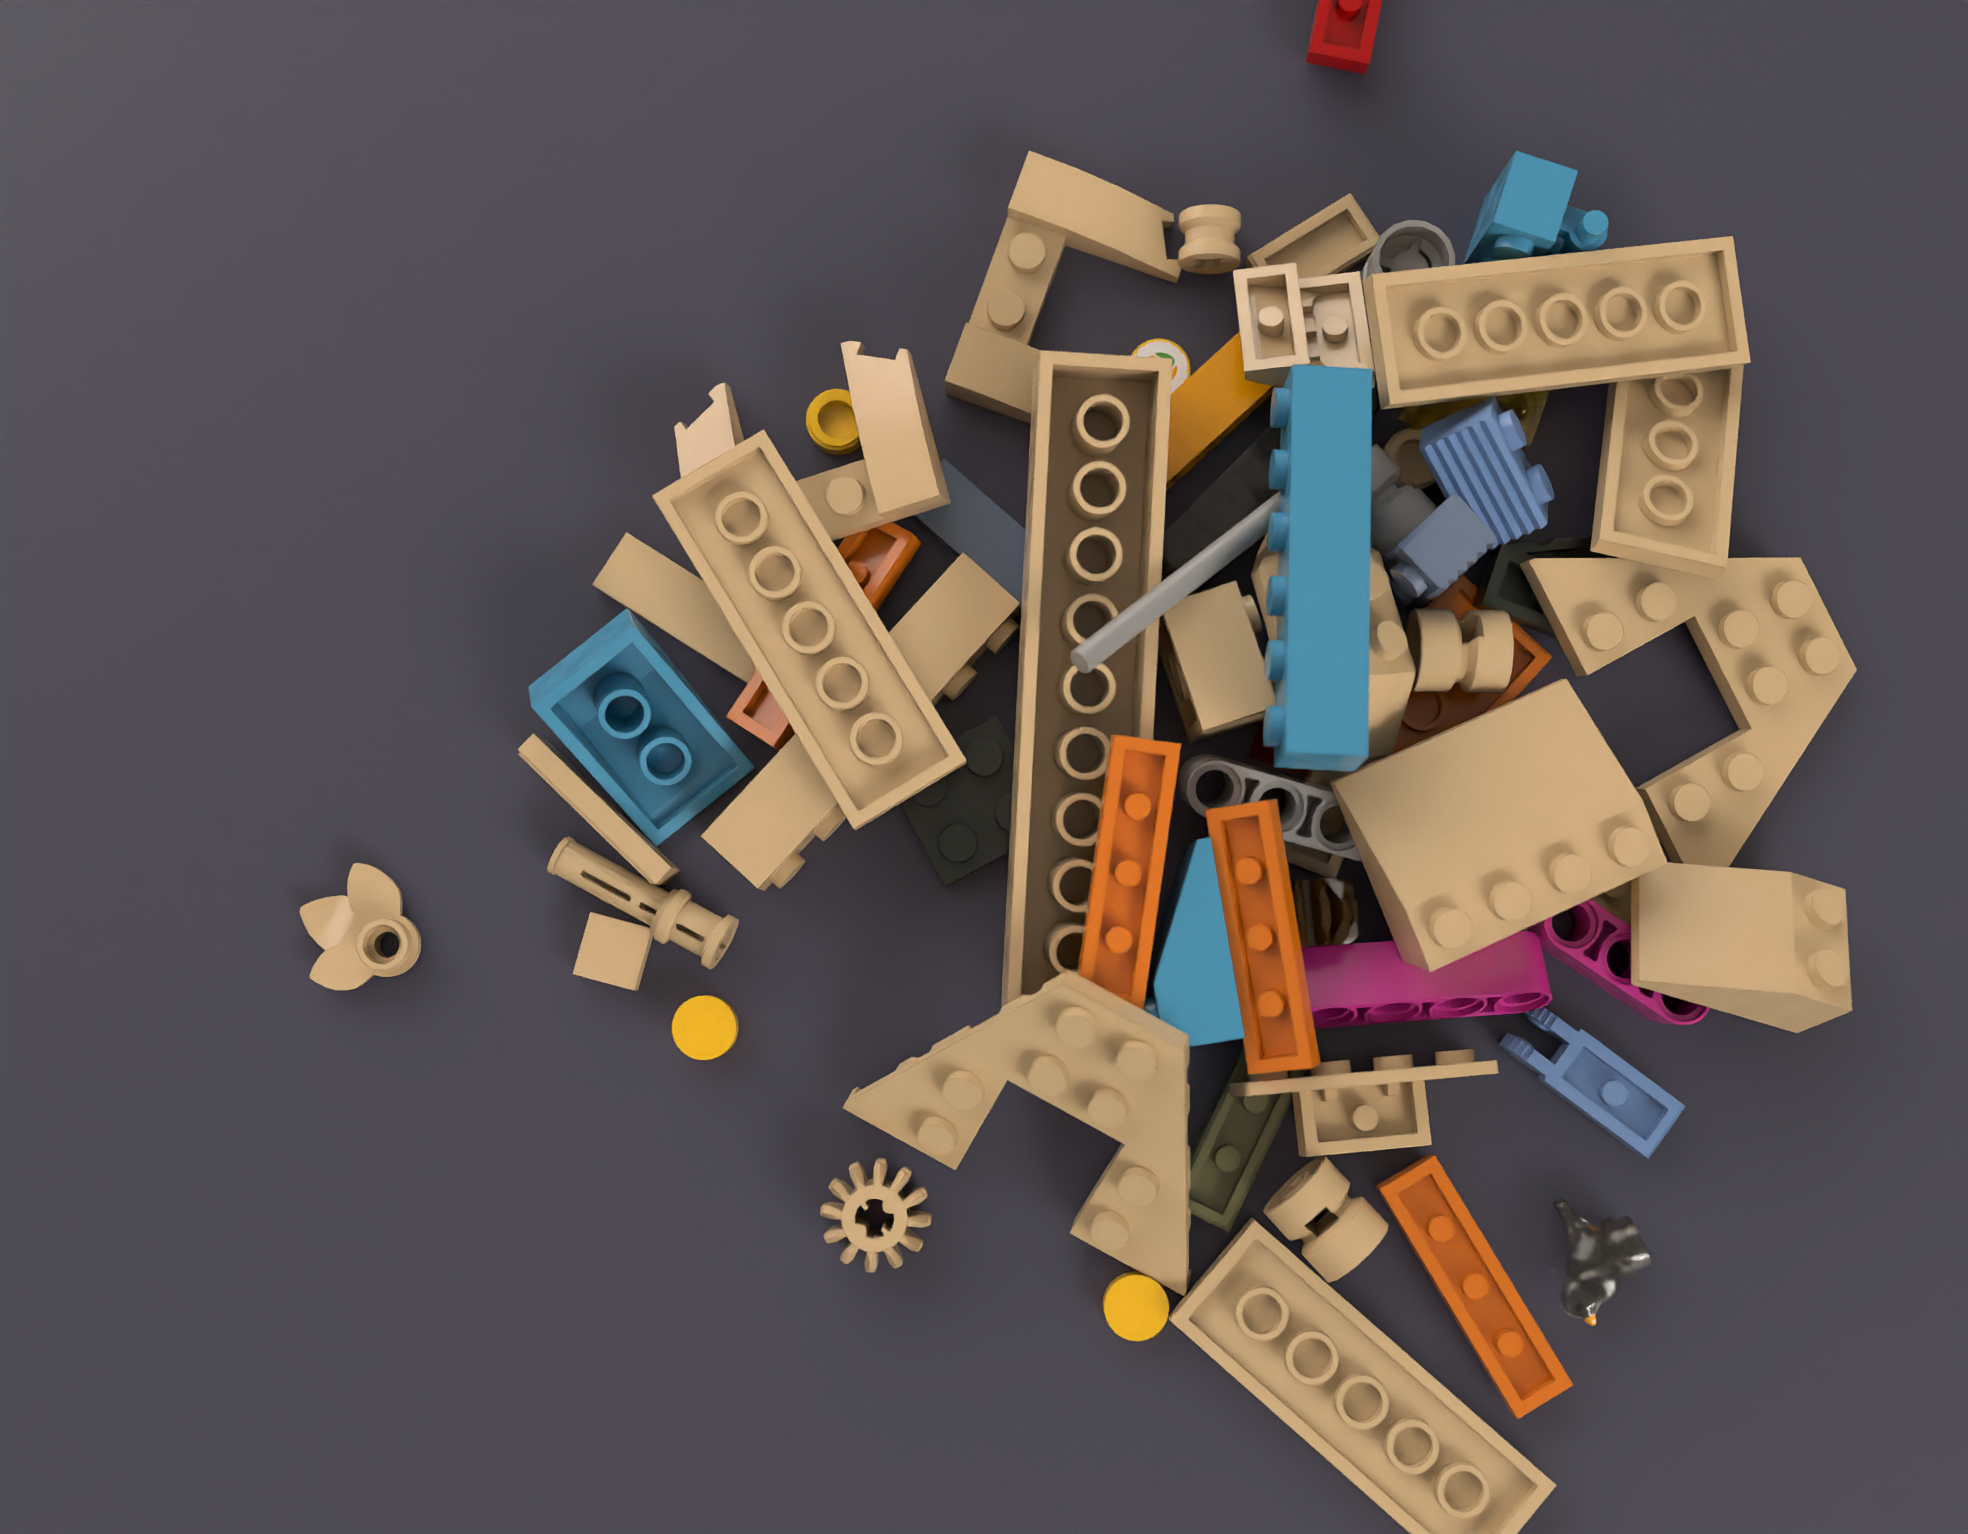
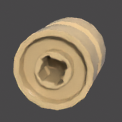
(1463, 651)
(1342, 1235)

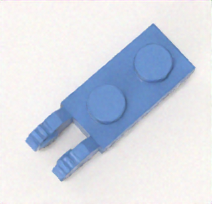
(1599, 1083)

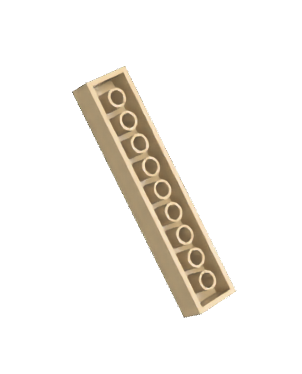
(1086, 559)

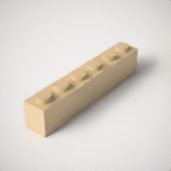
(789, 797)

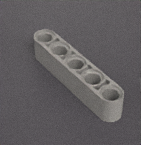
(1246, 784)

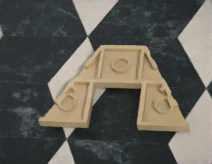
(1765, 649)
(1095, 1063)

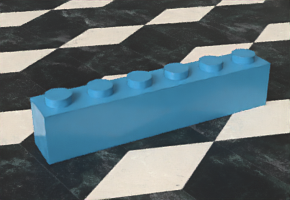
(1322, 569)

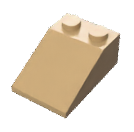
(1743, 942)

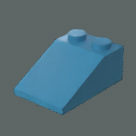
(639, 727)
(1191, 959)

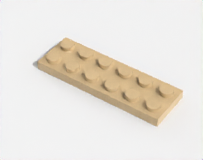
(1555, 321)
(809, 629)
(1356, 1393)

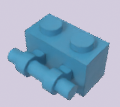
(1530, 215)

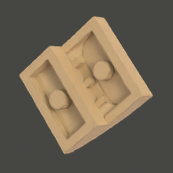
(1300, 322)

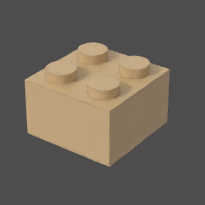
(1215, 662)

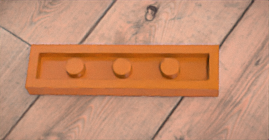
(877, 562)
(1128, 865)
(1263, 937)
(1474, 1286)

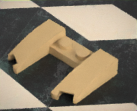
(1047, 211)
(900, 460)

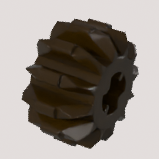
(1325, 911)

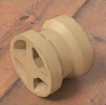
(1209, 239)

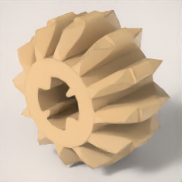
(857, 1227)

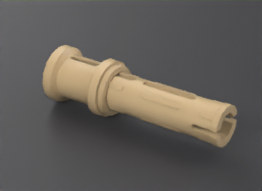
(669, 914)

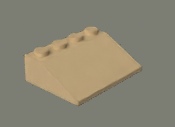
(1496, 826)

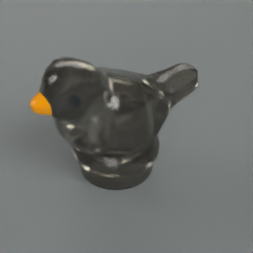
(1597, 1261)

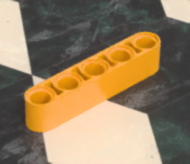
(1210, 408)

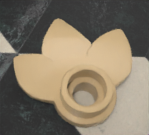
(353, 929)

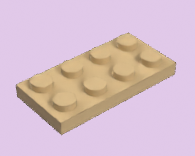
(1669, 471)

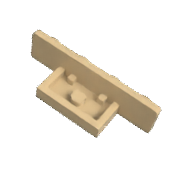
(1367, 1108)

